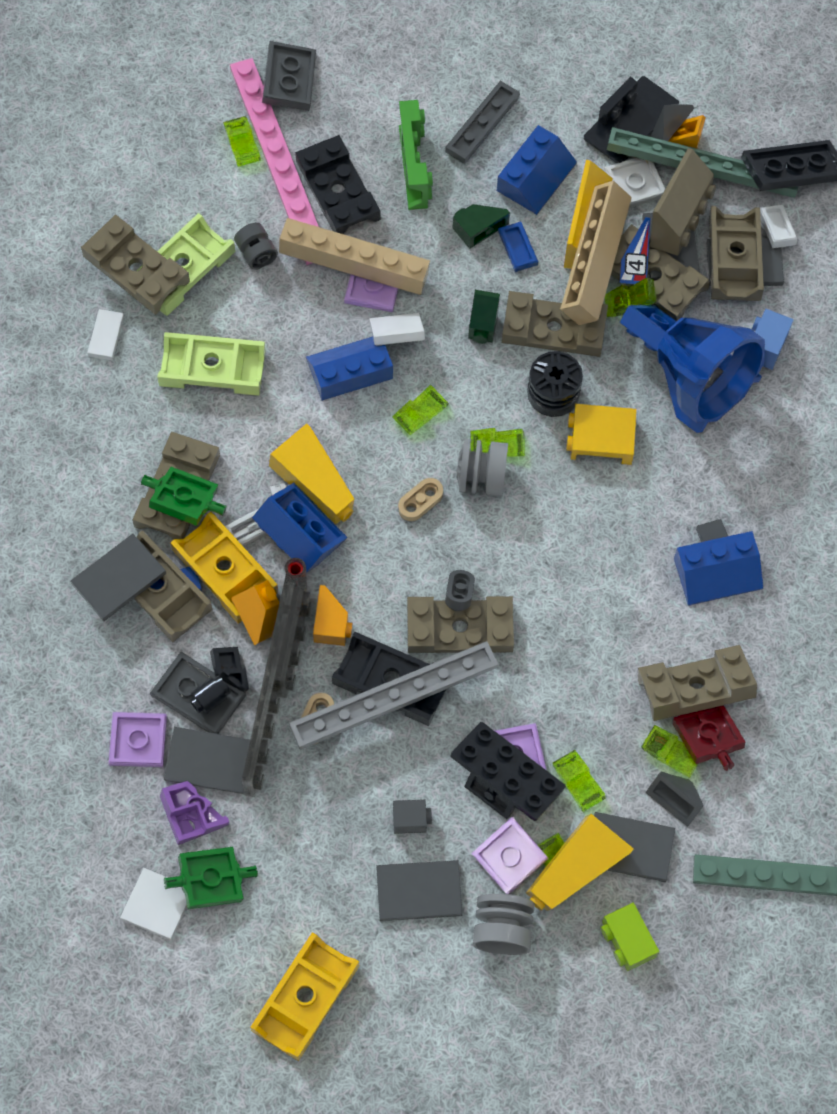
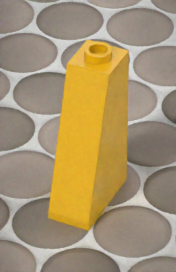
(307, 465)
(579, 861)

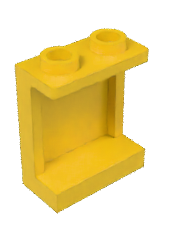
(602, 432)

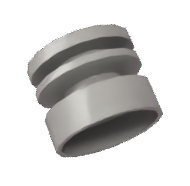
(482, 467)
(503, 919)

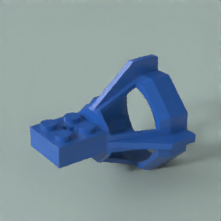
(691, 353)

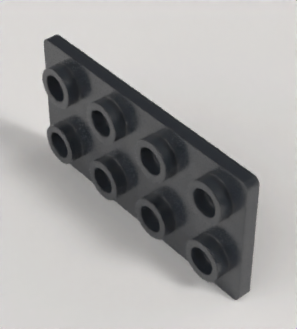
(631, 108)
(505, 775)

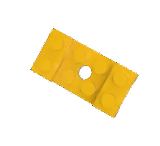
(208, 547)
(293, 1023)

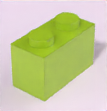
(629, 936)

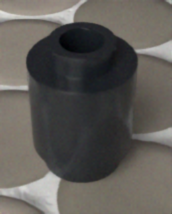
(209, 695)

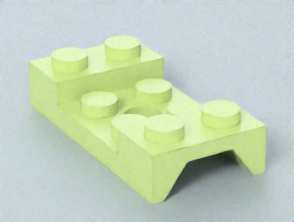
(201, 248)
(238, 365)

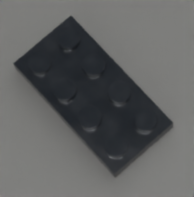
(792, 165)

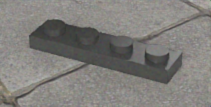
(482, 122)

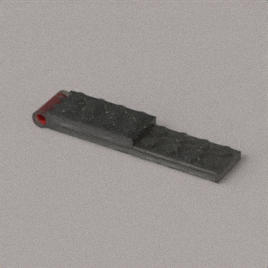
(279, 670)

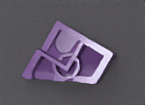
(184, 804)

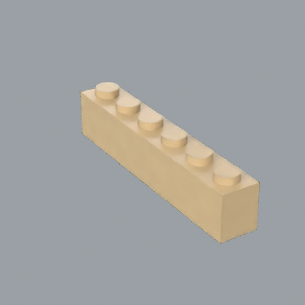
(596, 253)
(354, 256)

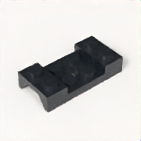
(329, 165)
(369, 662)

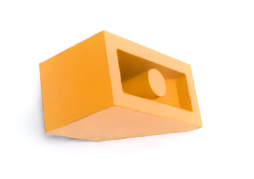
(258, 610)
(331, 620)

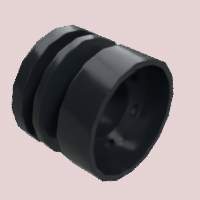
(554, 383)

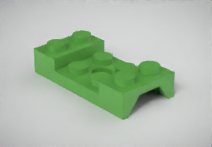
(417, 179)

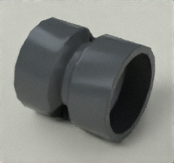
(255, 245)

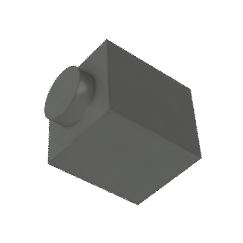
(411, 816)

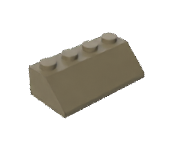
(682, 204)

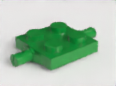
(183, 495)
(210, 877)

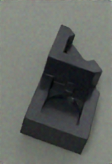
(228, 666)

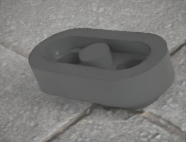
(459, 590)

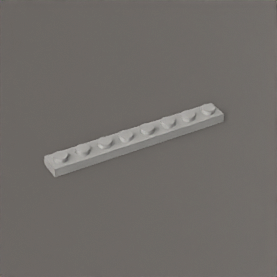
(393, 695)

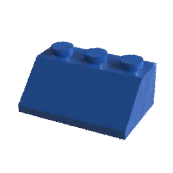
(536, 170)
(350, 367)
(299, 526)
(719, 568)

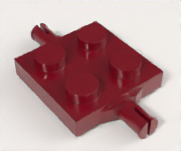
(709, 735)

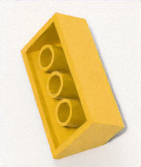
(591, 177)

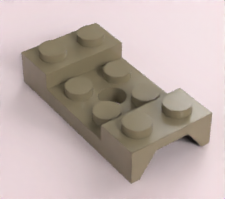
(117, 248)
(735, 274)
(677, 284)
(528, 320)
(186, 455)
(178, 602)
(432, 621)
(724, 679)

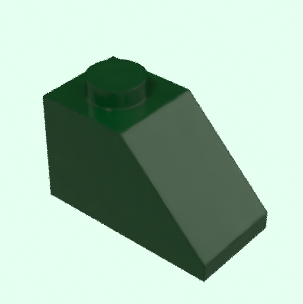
(479, 223)
(484, 316)

